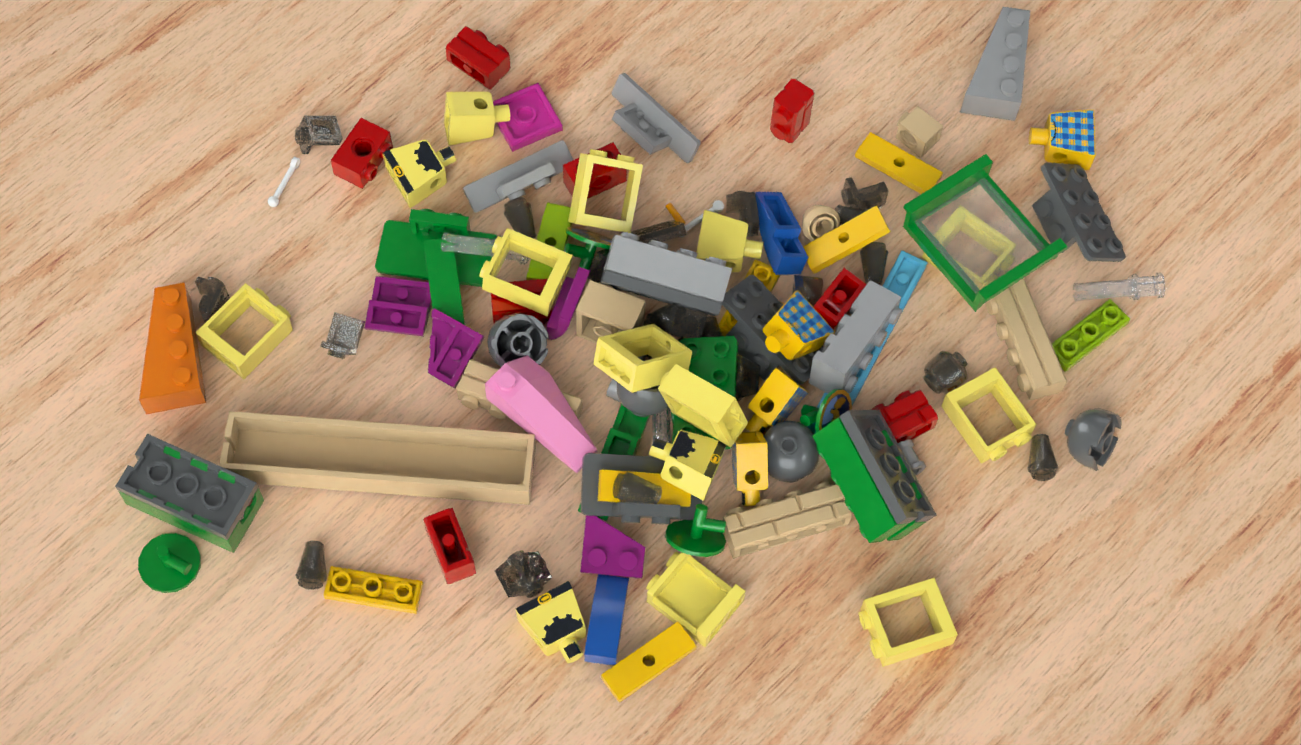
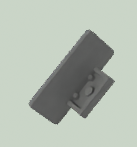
(1075, 215)
(753, 308)
(627, 511)

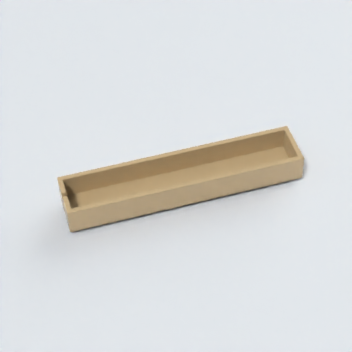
(380, 457)

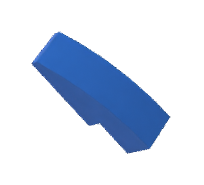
(780, 234)
(606, 620)

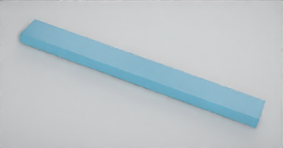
(902, 281)

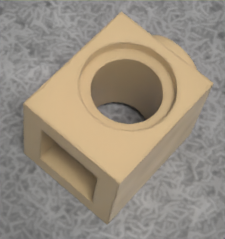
(918, 131)

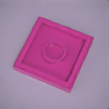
(530, 117)

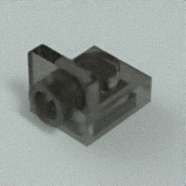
(317, 131)
(746, 205)
(809, 287)
(213, 297)

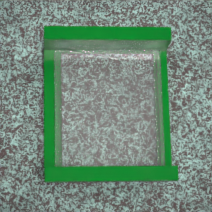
(977, 234)

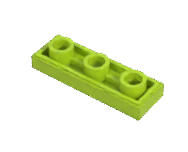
(553, 233)
(1101, 325)

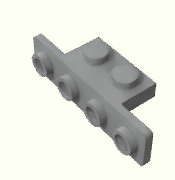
(649, 122)
(517, 177)

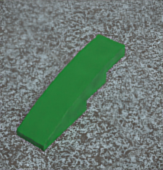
(443, 279)
(624, 436)

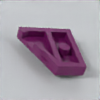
(451, 348)
(610, 551)

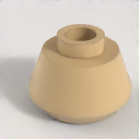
(819, 221)

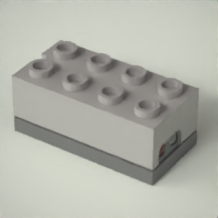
(666, 274)

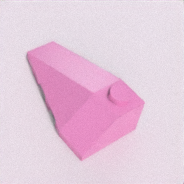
(538, 406)

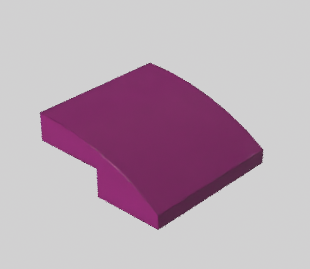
(566, 304)
(399, 306)

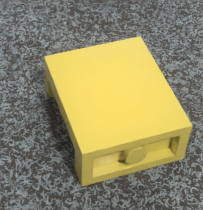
(694, 597)

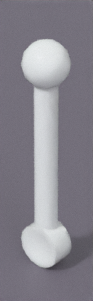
(273, 201)
(717, 207)

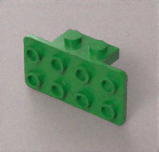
(403, 249)
(715, 362)

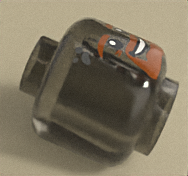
(945, 372)

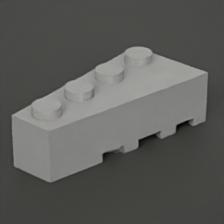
(1000, 72)
(855, 339)

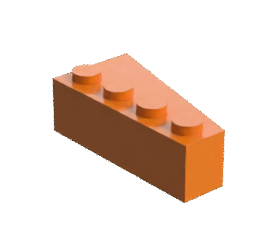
(172, 358)

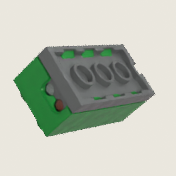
(873, 475)
(190, 493)

